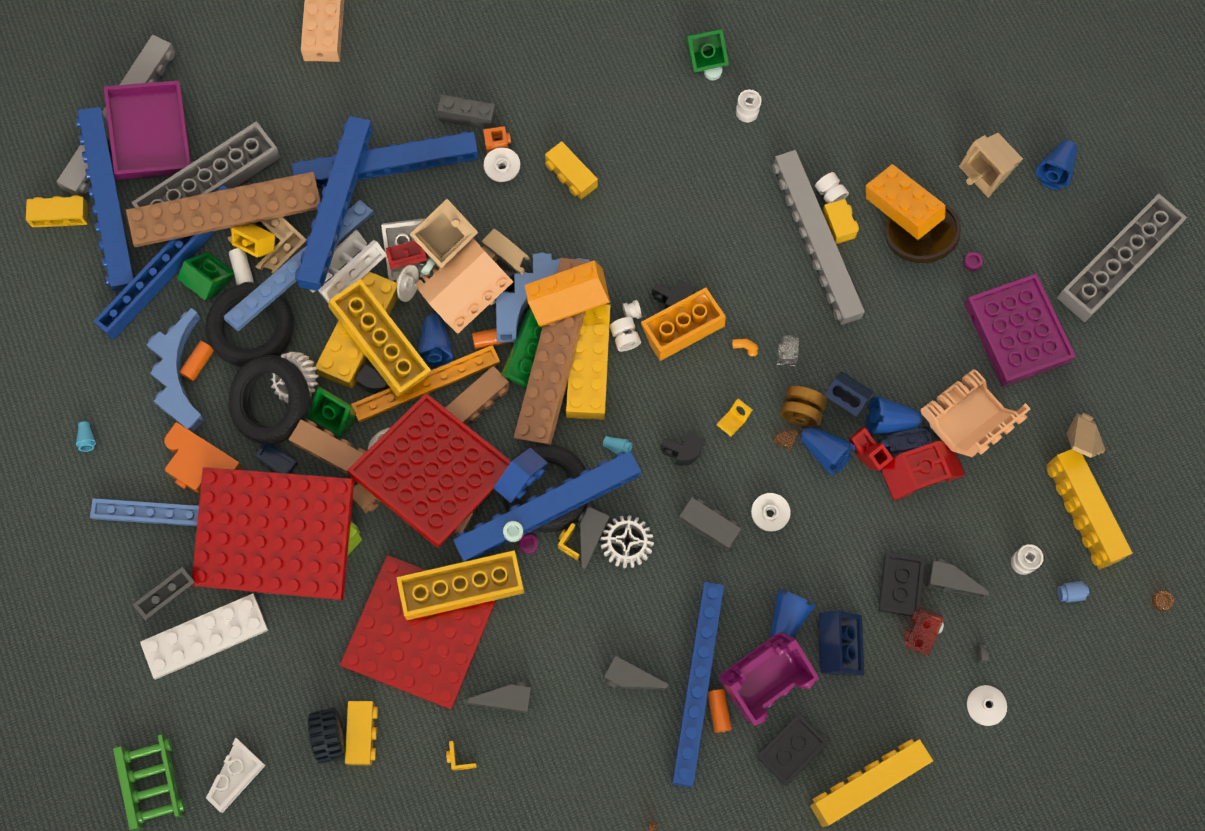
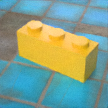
(570, 170)
(57, 211)
(361, 733)

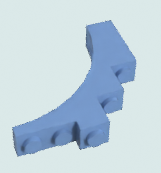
(512, 305)
(170, 350)

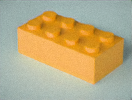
(905, 201)

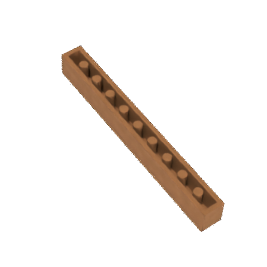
(465, 407)
(334, 451)

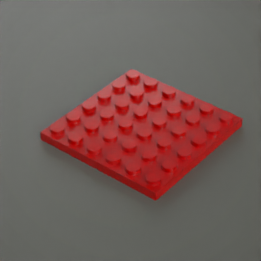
(430, 469)
(418, 654)

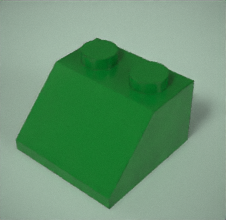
(707, 50)
(205, 275)
(331, 413)

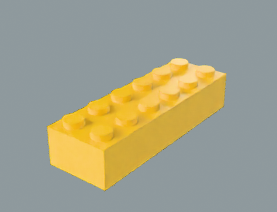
(379, 338)
(342, 357)
(589, 367)
(1088, 509)
(460, 585)
(871, 783)

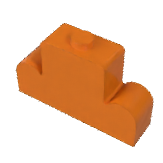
(191, 456)

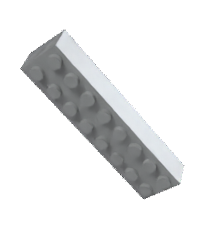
(224, 165)
(1121, 258)

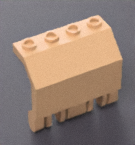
(464, 285)
(971, 416)

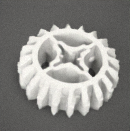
(304, 365)
(625, 558)

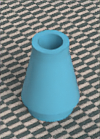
(85, 439)
(617, 444)

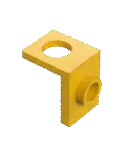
(733, 420)
(564, 537)
(451, 758)

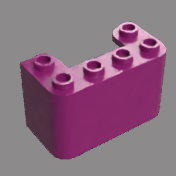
(766, 676)

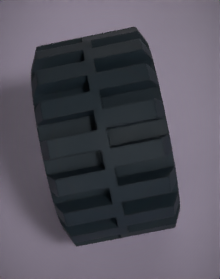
(326, 735)

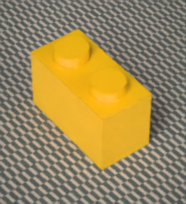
(840, 221)
(253, 239)

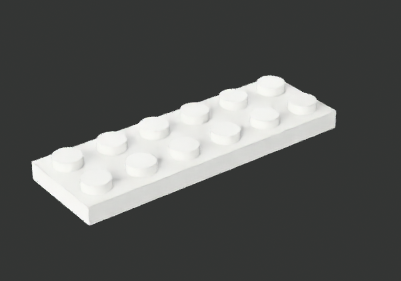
(204, 636)

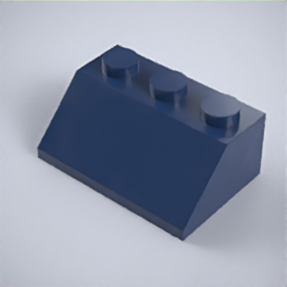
(841, 643)

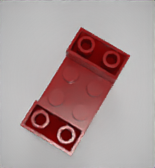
(921, 469)

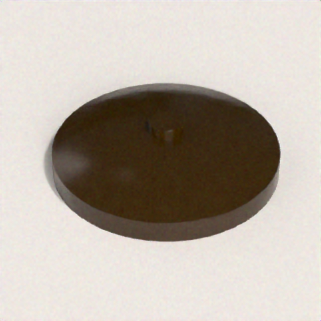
(932, 246)

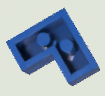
(520, 474)

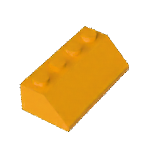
(567, 293)
(683, 324)

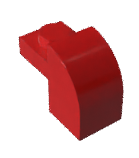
(868, 451)

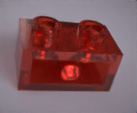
(923, 631)

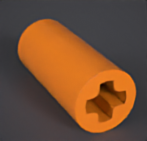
(486, 338)
(196, 361)
(719, 711)

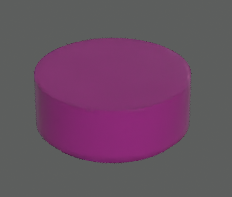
(973, 261)
(528, 544)

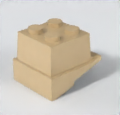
(989, 162)
(443, 233)

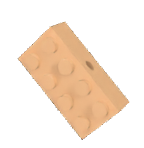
(322, 30)

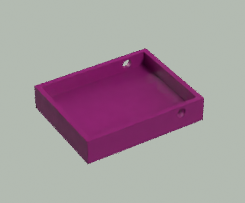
(146, 129)
(1019, 330)

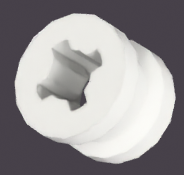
(632, 310)

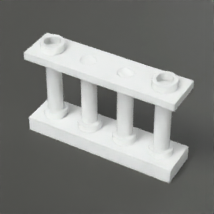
(355, 267)

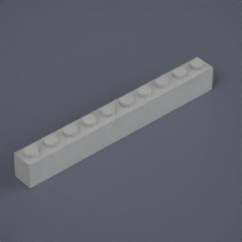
(146, 69)
(818, 238)

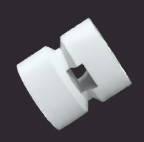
(748, 105)
(831, 189)
(625, 335)
(1026, 559)

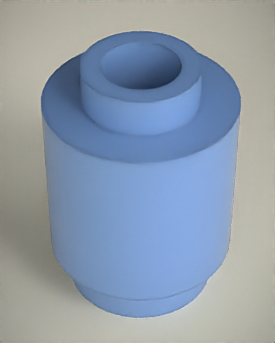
(1073, 591)

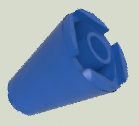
(1058, 167)
(434, 342)
(890, 416)
(827, 449)
(789, 613)

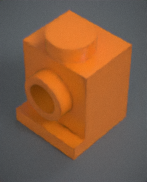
(496, 138)

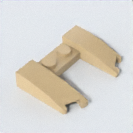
(290, 244)
(500, 247)

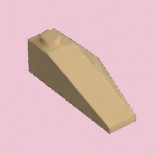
(1085, 436)

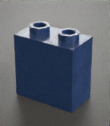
(848, 393)

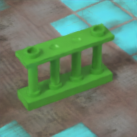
(128, 777)

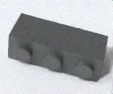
(466, 112)
(709, 523)
(163, 592)

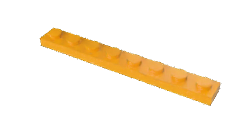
(437, 379)

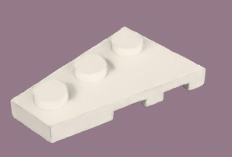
(238, 771)

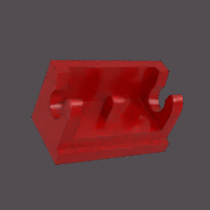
(405, 254)

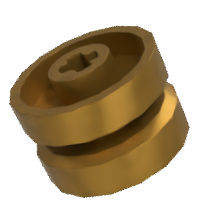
(803, 406)

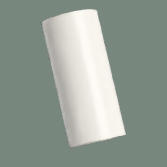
(240, 266)

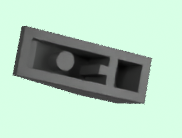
(591, 531)
(951, 579)
(627, 676)
(507, 698)

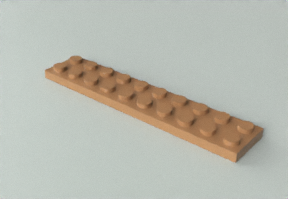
(223, 209)
(549, 374)

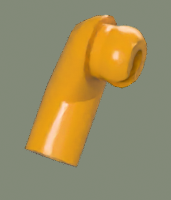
(747, 344)

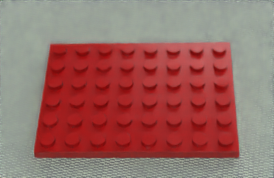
(273, 533)

